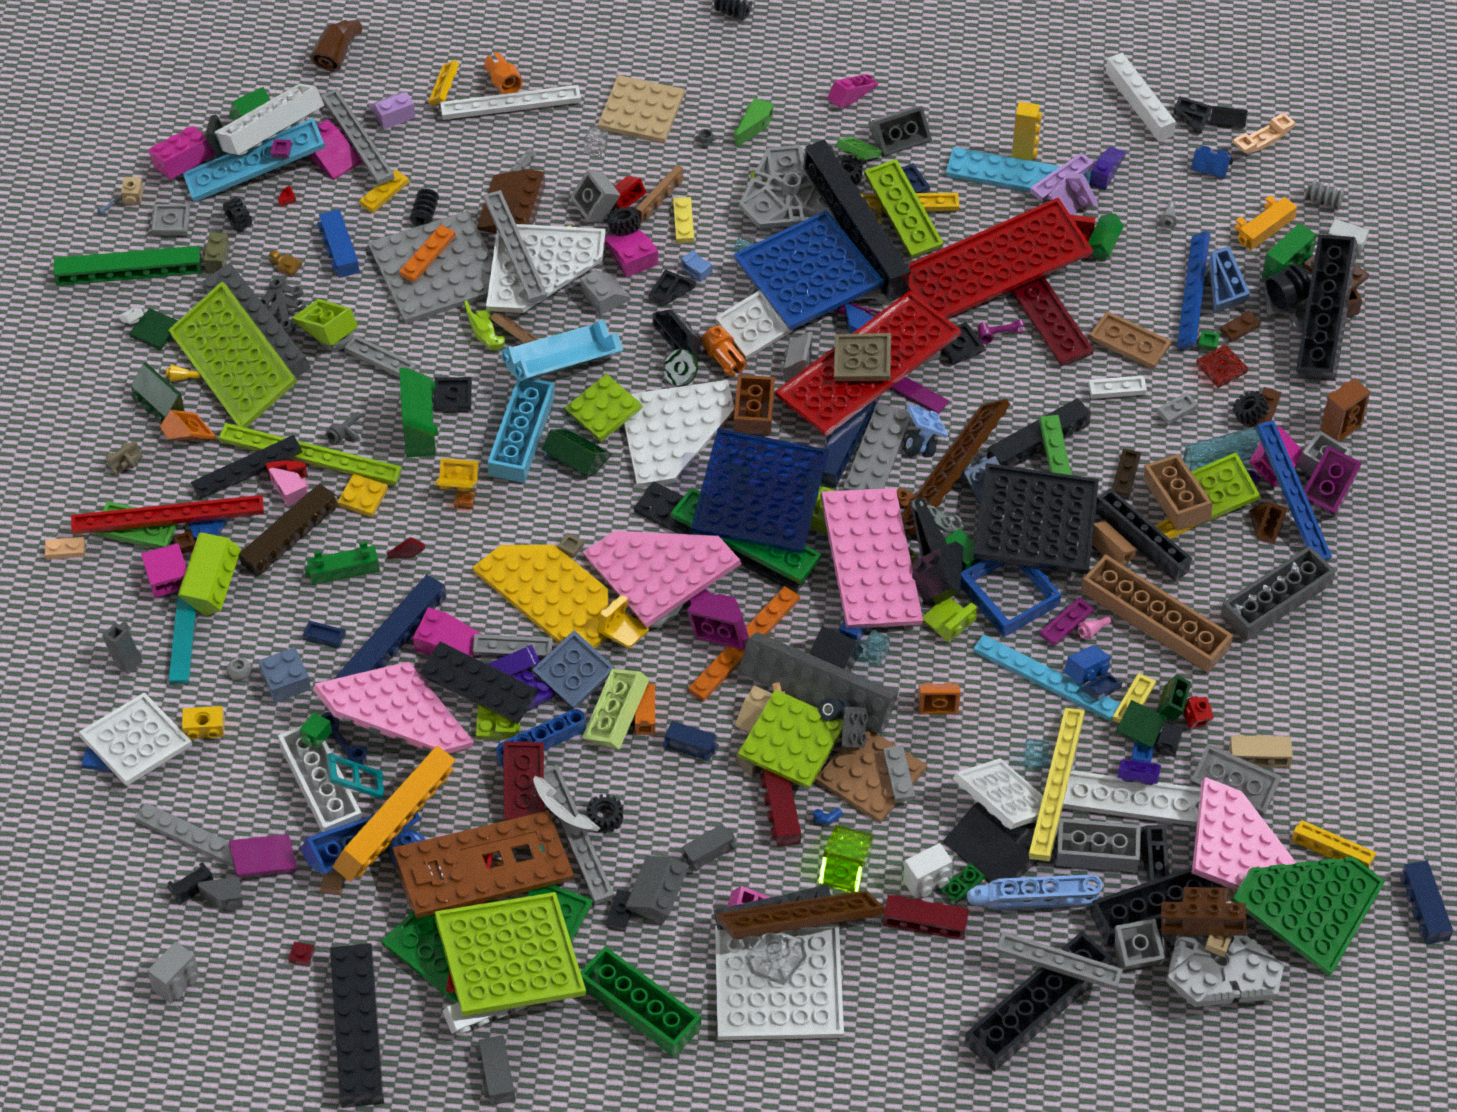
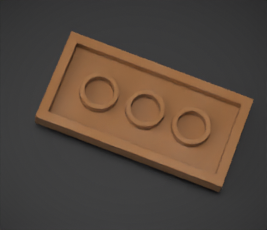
(1130, 340)

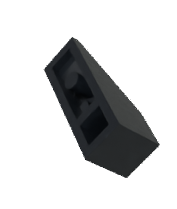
(1154, 851)

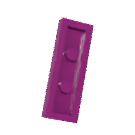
(1066, 622)

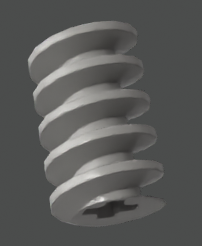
(1324, 193)

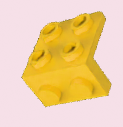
(458, 473)
(619, 625)

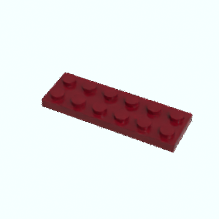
(1052, 321)

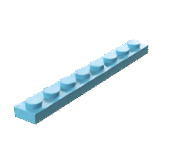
(1044, 677)

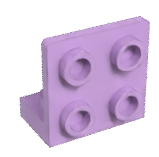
(1074, 193)

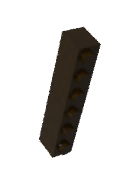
(288, 530)

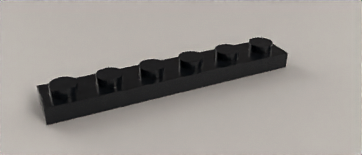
(245, 467)
(815, 892)

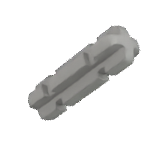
(524, 160)

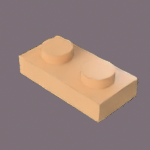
(64, 548)

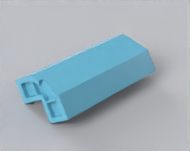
(561, 351)

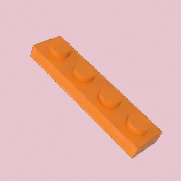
(427, 253)

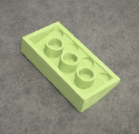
(616, 708)

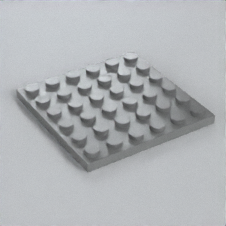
(455, 276)

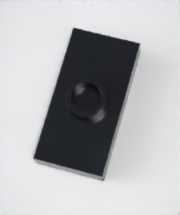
(1228, 116)
(619, 915)

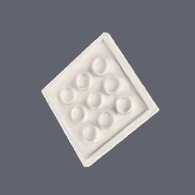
(135, 739)
(1001, 792)

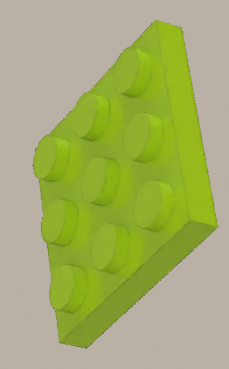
(603, 407)
(1226, 484)

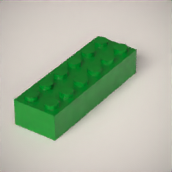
(640, 1001)

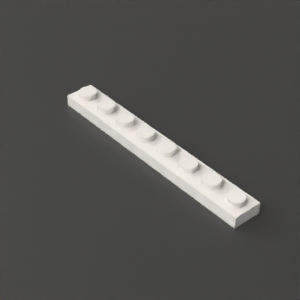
(510, 102)

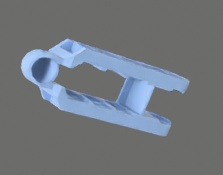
(1067, 892)

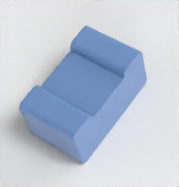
(696, 266)

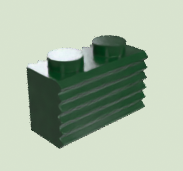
(1174, 698)

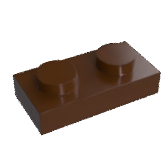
(1240, 326)

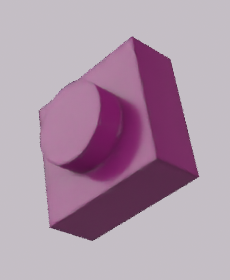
(281, 148)

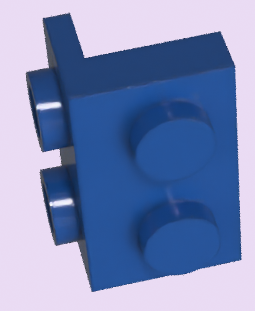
(1210, 161)

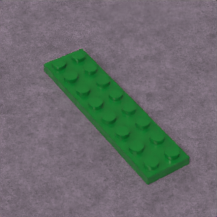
(787, 563)

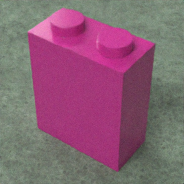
(1261, 462)
(164, 569)

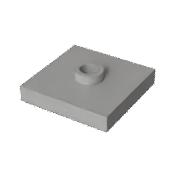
(170, 219)

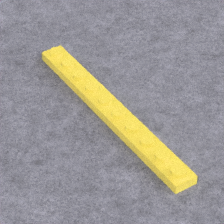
(1056, 785)

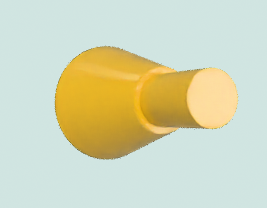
(177, 373)

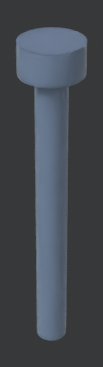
(101, 211)

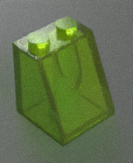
(845, 858)

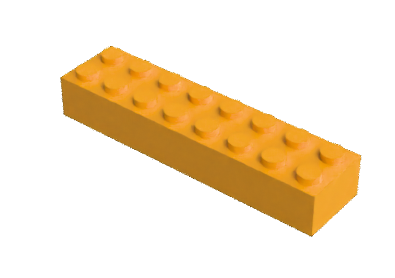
(394, 814)

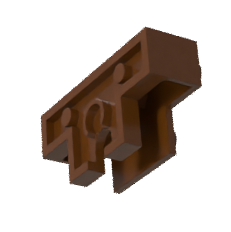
(1204, 913)

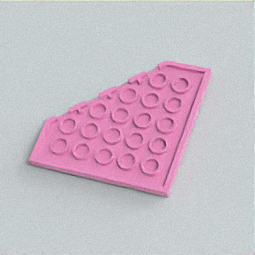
(660, 568)
(397, 704)
(1232, 837)

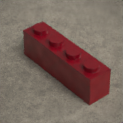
(782, 809)
(925, 917)

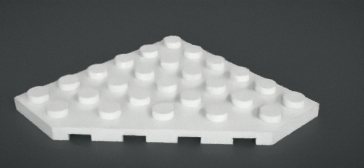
(558, 256)
(675, 428)

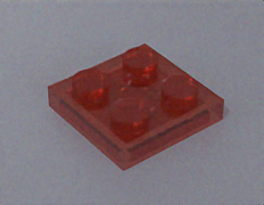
(1222, 366)

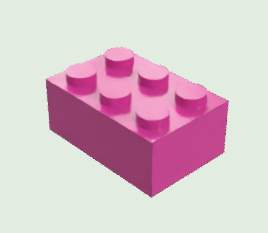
(181, 152)

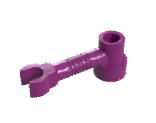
(986, 333)

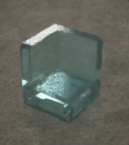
(1036, 754)

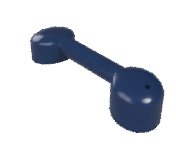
(357, 753)

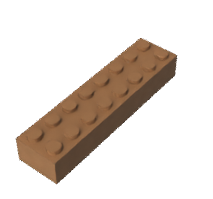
(1157, 613)

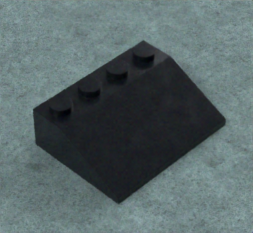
(991, 845)

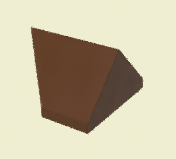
(1268, 521)

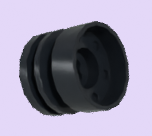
(1288, 286)

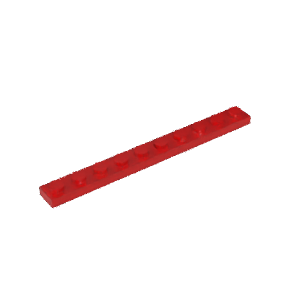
(167, 514)

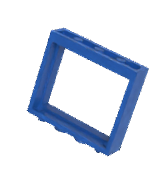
(992, 612)

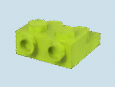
(494, 727)

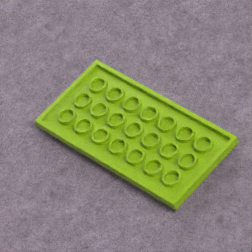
(232, 355)

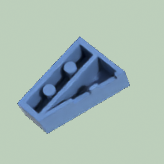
(1226, 280)

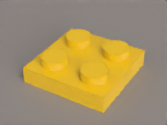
(362, 495)

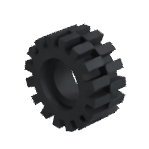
(853, 165)
(237, 214)
(623, 221)
(1250, 407)
(605, 803)

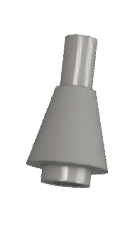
(1169, 219)

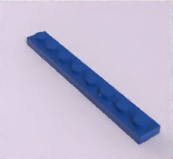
(1193, 290)
(1292, 488)

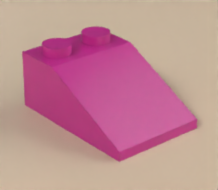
(338, 155)
(632, 252)
(442, 627)

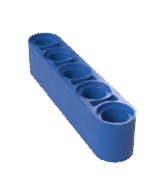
(548, 732)

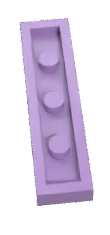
(1077, 165)

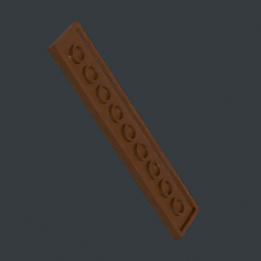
(957, 458)

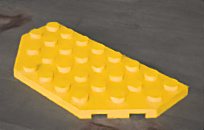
(547, 589)

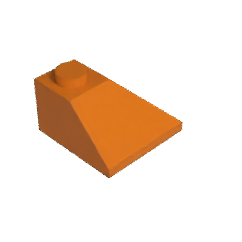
(185, 426)

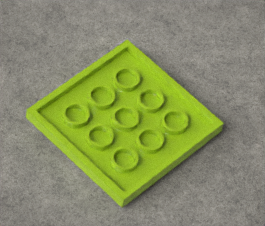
(791, 739)

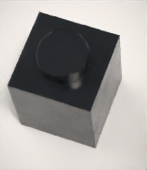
(1169, 739)

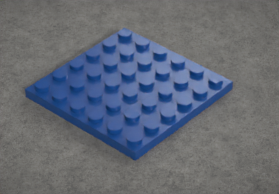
(808, 270)

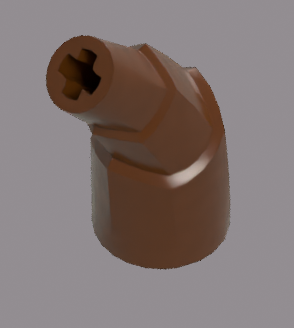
(333, 44)

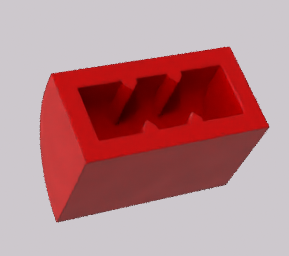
(630, 191)

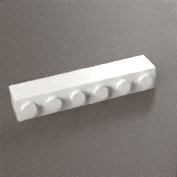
(1140, 97)

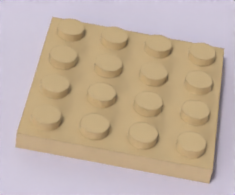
(641, 109)

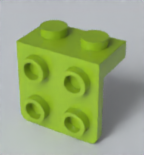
(950, 618)

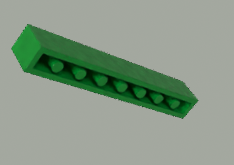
(127, 265)

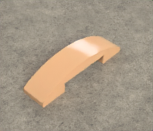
(1266, 136)

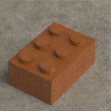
(754, 404)
(1345, 410)

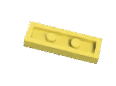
(683, 220)
(1138, 692)

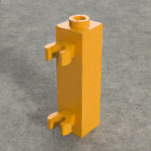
(1267, 223)

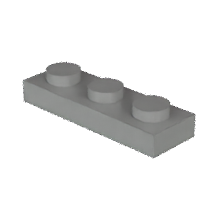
(899, 774)

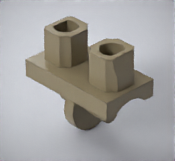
(124, 457)

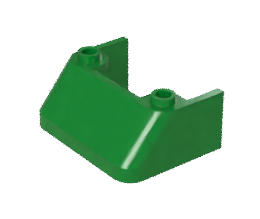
(417, 413)

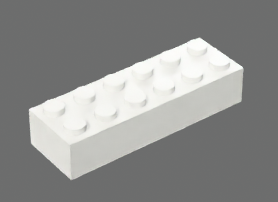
(269, 119)
(328, 801)

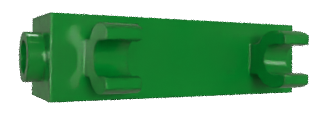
(342, 564)

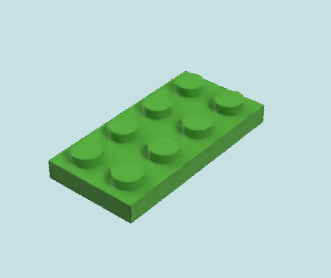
(151, 536)

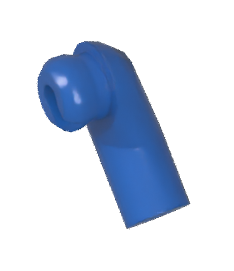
(824, 818)

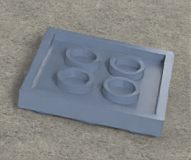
(573, 670)

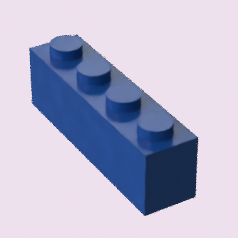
(339, 243)

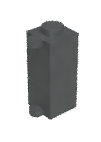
(122, 647)
(708, 847)

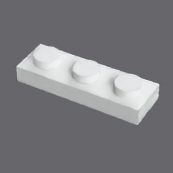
(1117, 387)

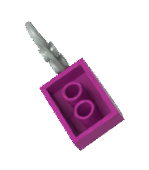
(714, 619)

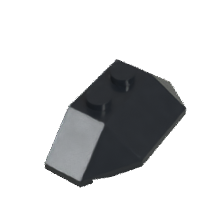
(677, 332)

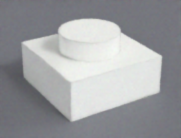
(131, 316)

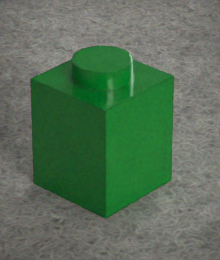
(315, 730)

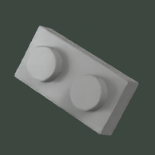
(1177, 408)

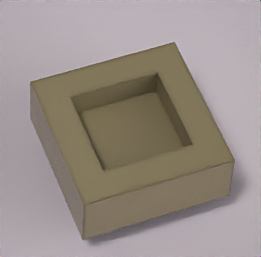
(570, 545)

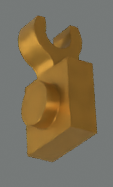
(288, 264)

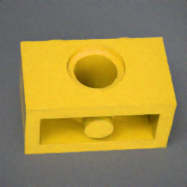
(194, 717)

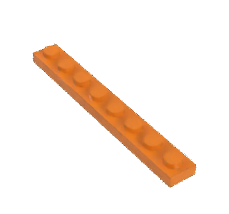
(732, 657)

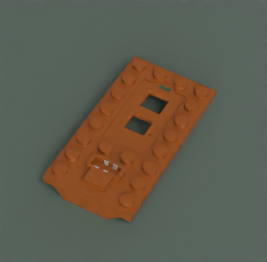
(452, 872)

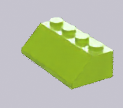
(209, 573)

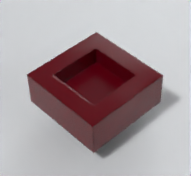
(301, 954)

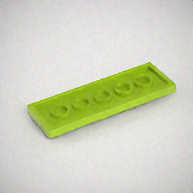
(903, 208)

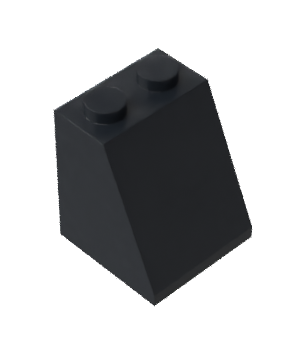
(836, 648)

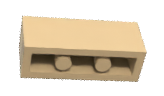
(1262, 750)

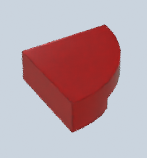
(286, 197)

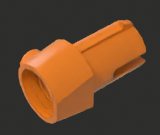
(503, 74)
(720, 345)

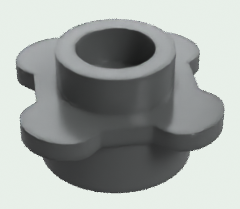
(705, 137)

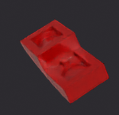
(292, 466)

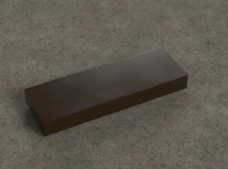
(1126, 473)

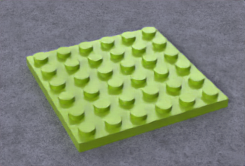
(509, 954)

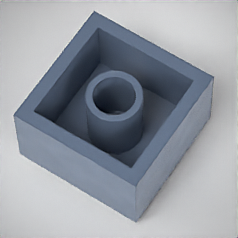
(284, 675)

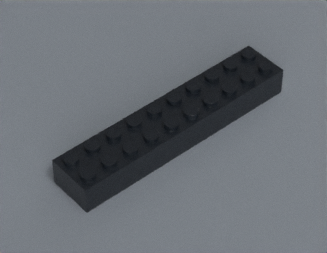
(856, 217)

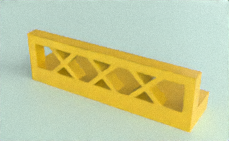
(1330, 844)

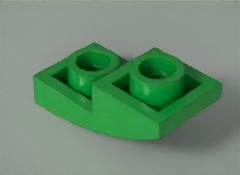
(960, 885)

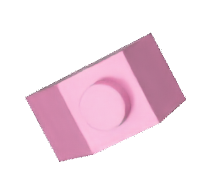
(288, 485)

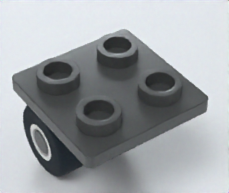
(853, 717)

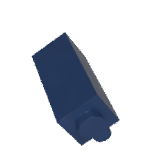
(691, 741)

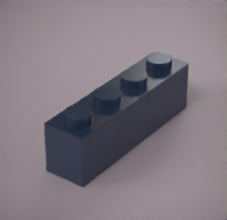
(1426, 902)

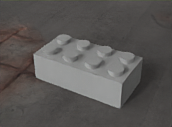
(1098, 845)

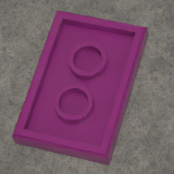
(262, 855)

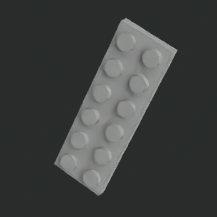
(878, 448)

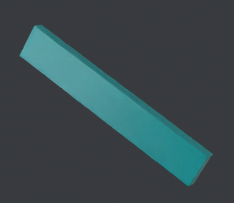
(182, 643)

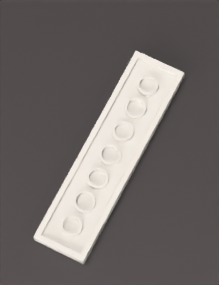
(1132, 799)

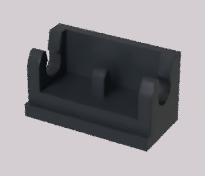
(188, 886)

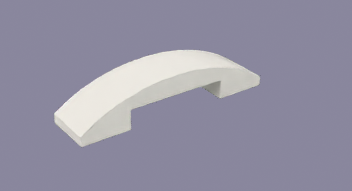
(547, 792)

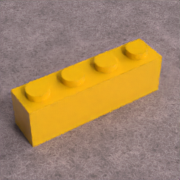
(1026, 131)

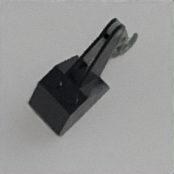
(940, 565)

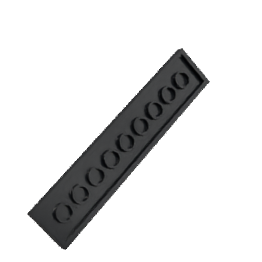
(659, 503)

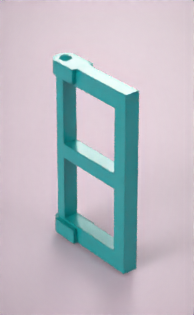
(355, 785)

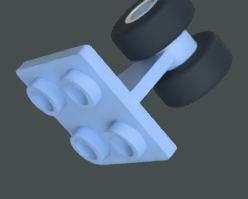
(929, 424)

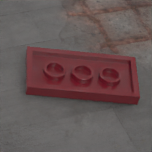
(520, 765)

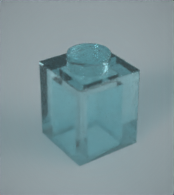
(876, 647)

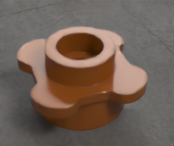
(904, 497)

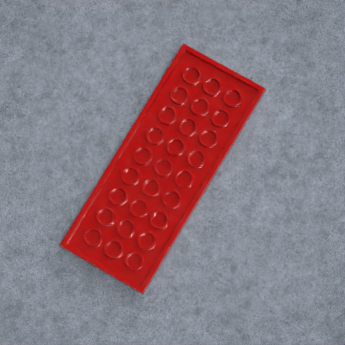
(998, 259)
(915, 337)

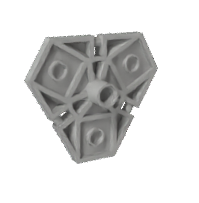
(784, 192)
(1209, 978)

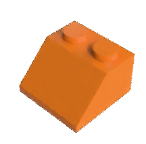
(938, 698)

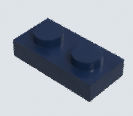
(916, 179)

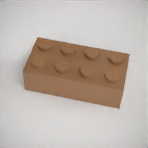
(1178, 492)

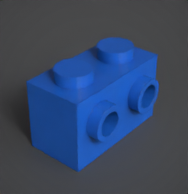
(1087, 664)

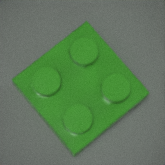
(859, 148)

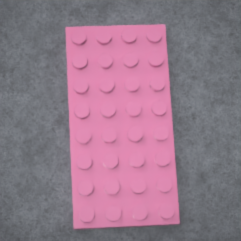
(871, 558)

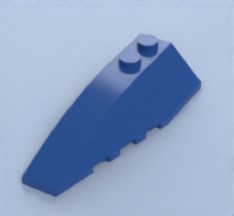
(324, 848)

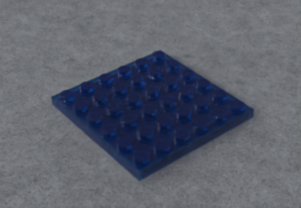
(760, 490)

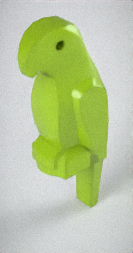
(483, 328)

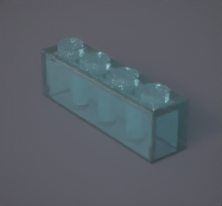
(1211, 450)

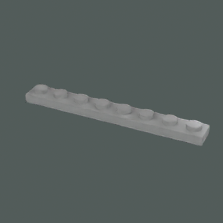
(358, 137)
(515, 247)
(579, 841)

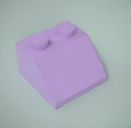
(393, 110)

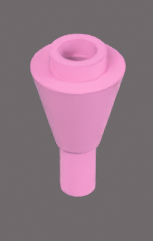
(1090, 628)

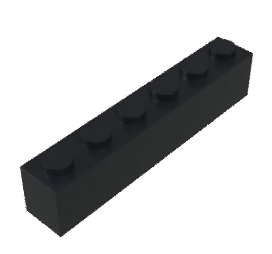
(1029, 440)
(1143, 534)

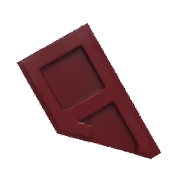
(407, 549)

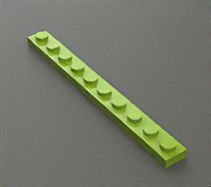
(315, 455)

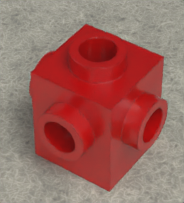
(1197, 712)

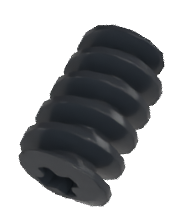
(734, 7)
(424, 207)

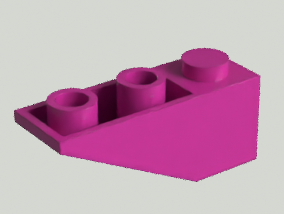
(848, 90)

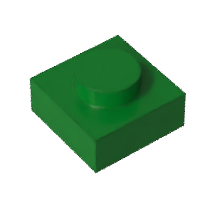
(1208, 340)

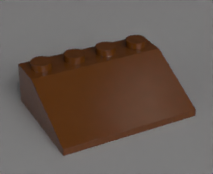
(522, 194)

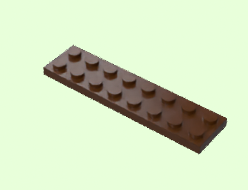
(799, 914)

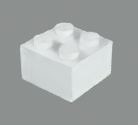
(927, 871)

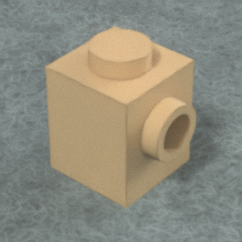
(132, 190)

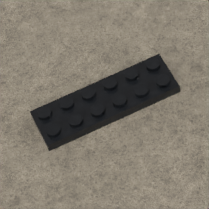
(478, 682)

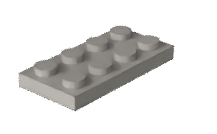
(1254, 781)

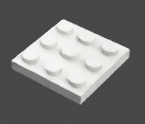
(753, 324)

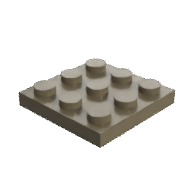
(862, 357)

